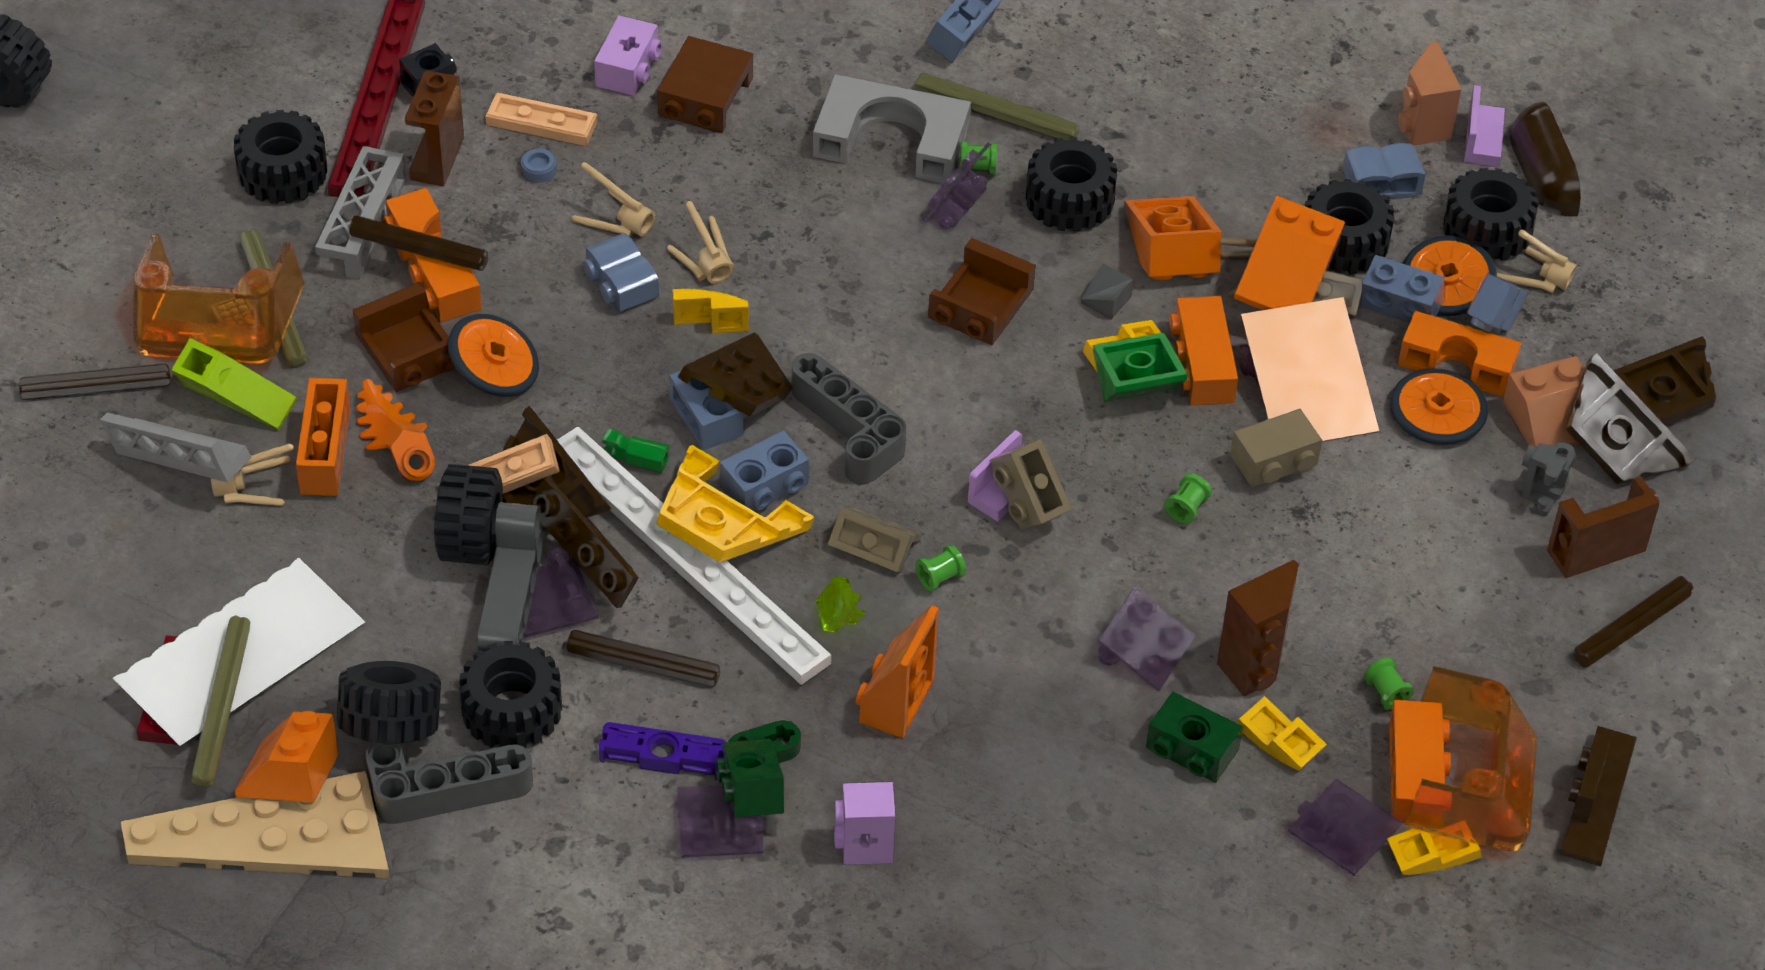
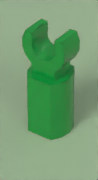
(636, 450)

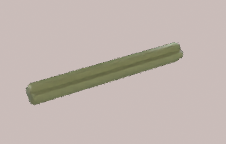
(1000, 108)
(258, 258)
(221, 702)

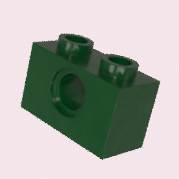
(1213, 737)
(751, 778)

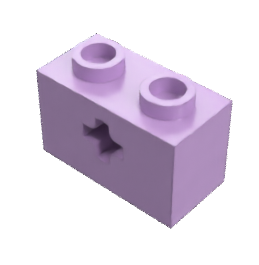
(627, 55)
(865, 823)

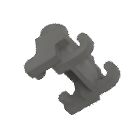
(1546, 474)

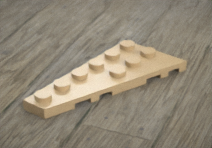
(268, 835)

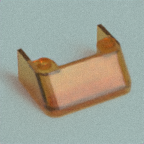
(237, 321)
(1491, 804)

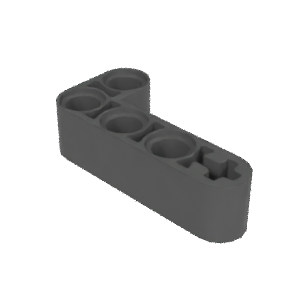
(872, 428)
(512, 575)
(500, 775)

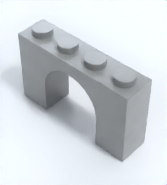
(859, 103)

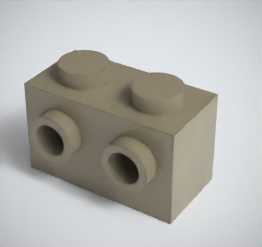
(1276, 448)
(1030, 484)

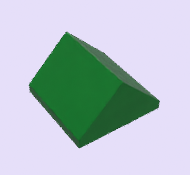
(1137, 367)

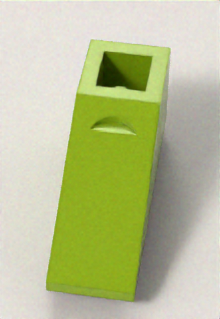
(232, 384)

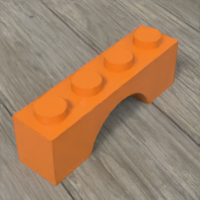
(449, 287)

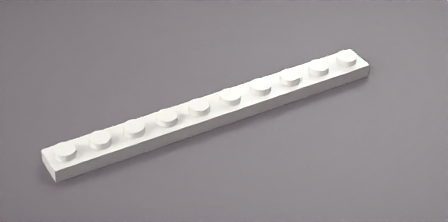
(715, 580)

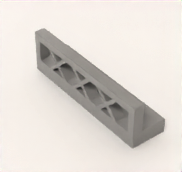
(371, 205)
(175, 447)

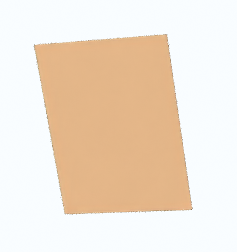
(1311, 364)

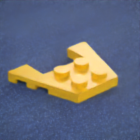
(716, 521)

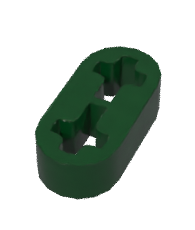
(774, 730)

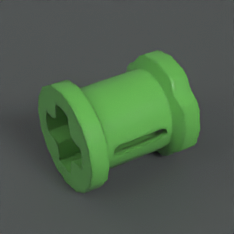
(984, 165)
(1184, 504)
(940, 567)
(1388, 682)

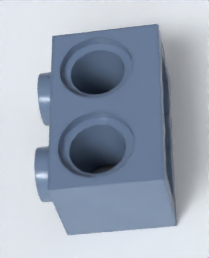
(960, 26)
(1401, 289)
(705, 416)
(765, 472)

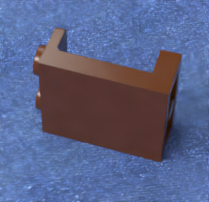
(704, 83)
(438, 111)
(983, 292)
(403, 337)
(1605, 535)

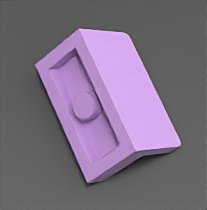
(1483, 132)
(983, 489)

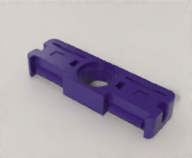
(636, 744)

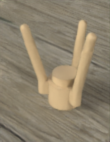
(632, 214)
(713, 261)
(1556, 267)
(255, 463)

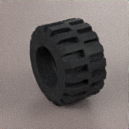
(22, 62)
(280, 156)
(1071, 184)
(1491, 210)
(1366, 220)
(467, 514)
(506, 670)
(388, 702)

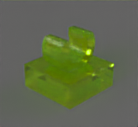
(838, 605)

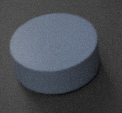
(538, 165)

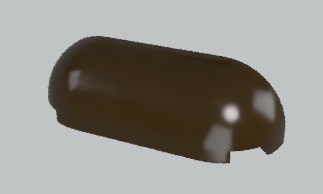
(1546, 159)

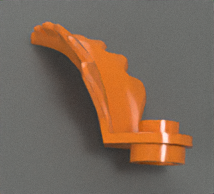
(394, 431)

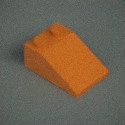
(1174, 237)
(1289, 256)
(901, 677)

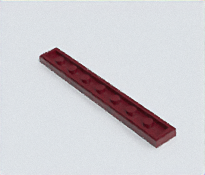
(377, 89)

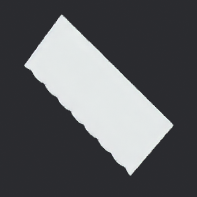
(290, 623)

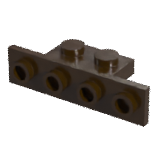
(584, 543)
(1597, 794)

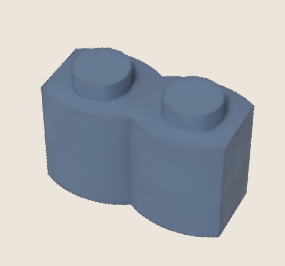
(1391, 169)
(621, 272)
(1496, 304)

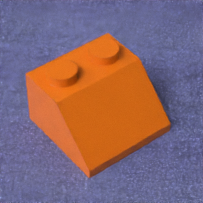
(292, 759)

